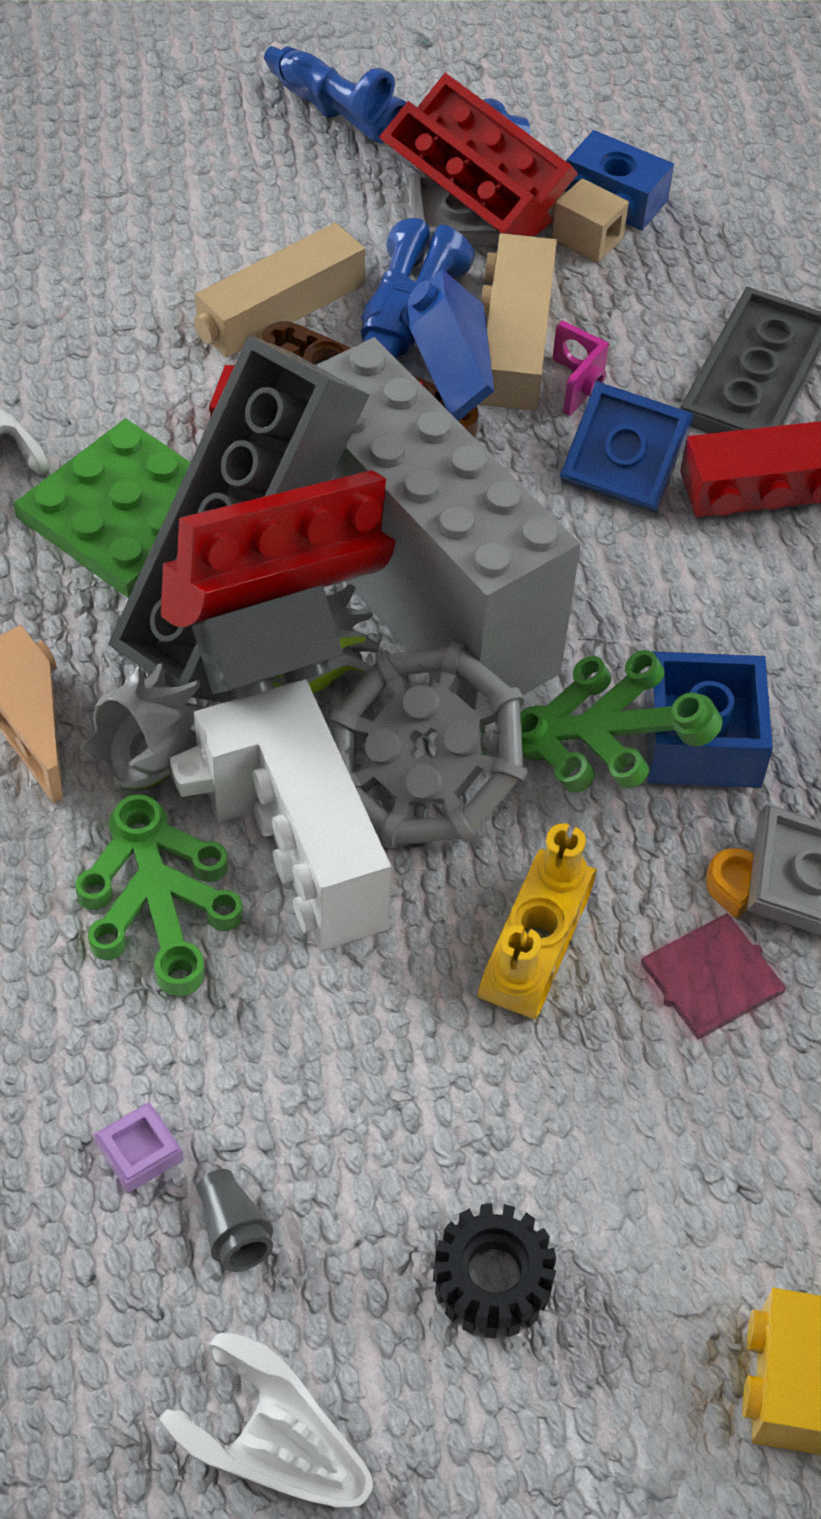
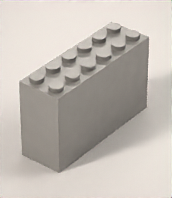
(471, 543)

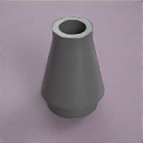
(234, 1224)

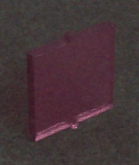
(712, 976)

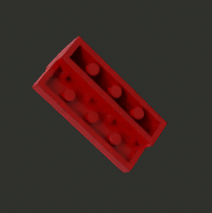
(480, 158)
(276, 547)

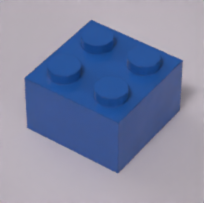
(741, 696)

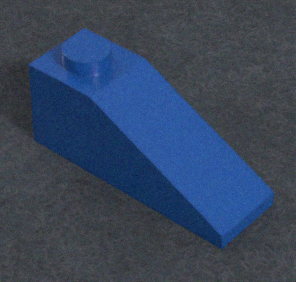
(452, 341)

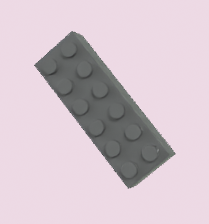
(270, 433)

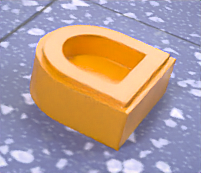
(730, 879)

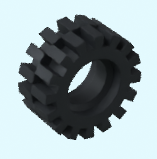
(487, 1308)

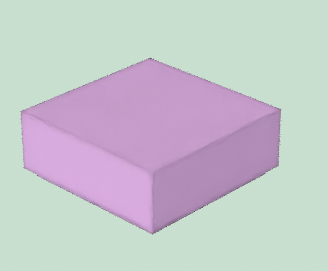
(138, 1147)

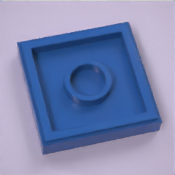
(626, 446)

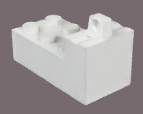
(283, 765)

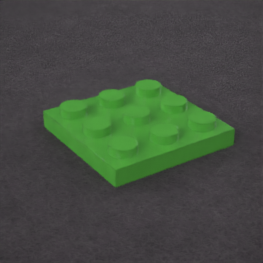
(108, 503)

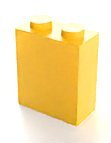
(787, 1382)

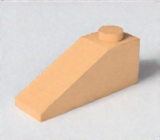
(29, 707)

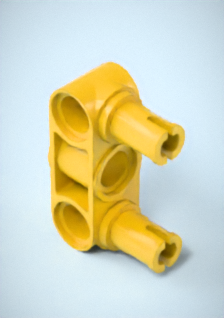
(549, 899)

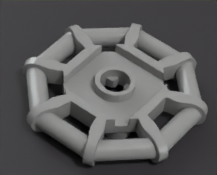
(459, 740)

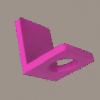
(585, 371)

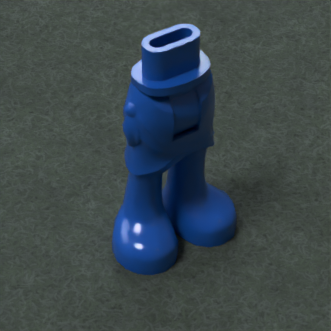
(364, 104)
(407, 244)

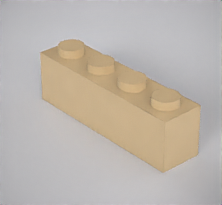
(518, 317)

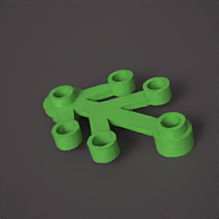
(544, 727)
(156, 885)

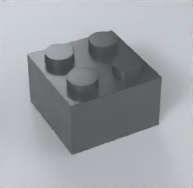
(268, 640)

